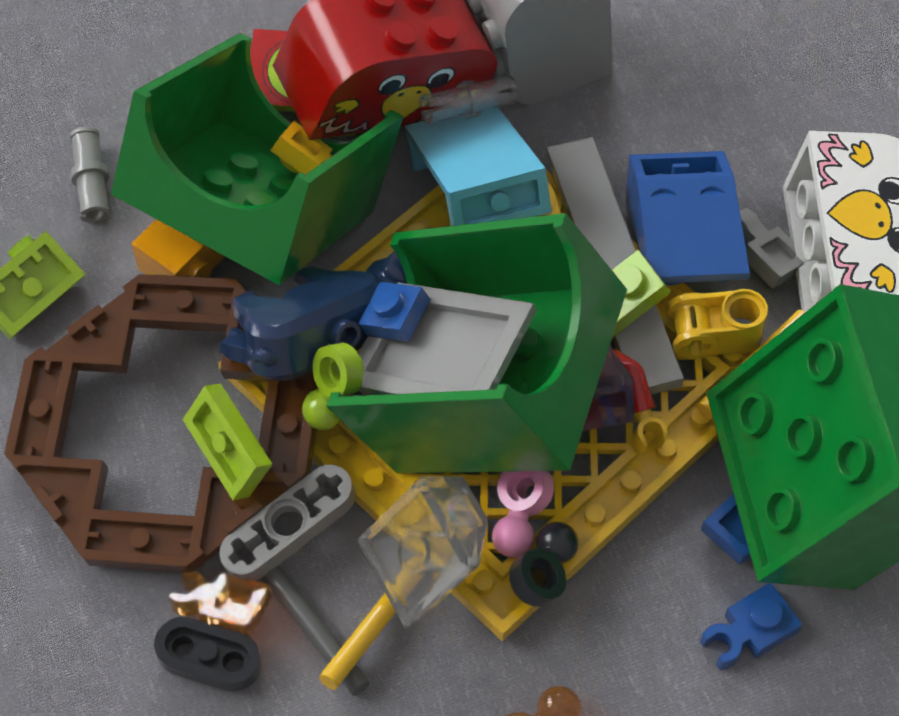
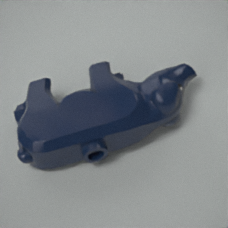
(317, 313)

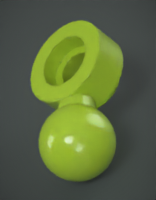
(334, 370)

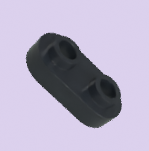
(211, 652)

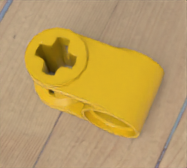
(715, 323)

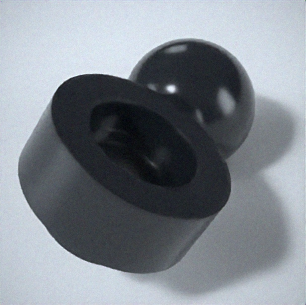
(539, 573)

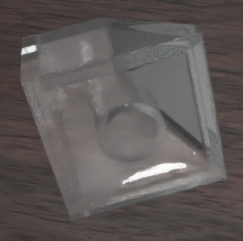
(426, 544)

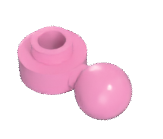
(513, 533)

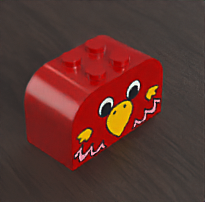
(366, 57)

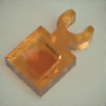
(227, 603)

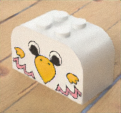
(844, 213)

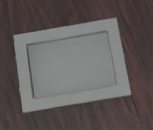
(457, 346)

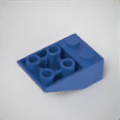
(687, 216)

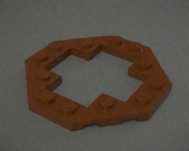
(75, 487)

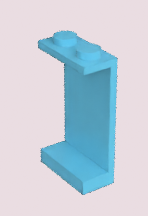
(481, 167)

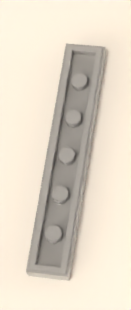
(597, 215)

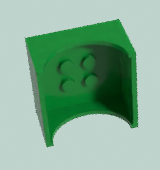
(205, 166)
(552, 378)
(817, 443)

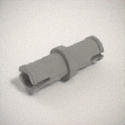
(89, 174)

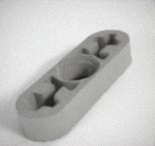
(290, 501)

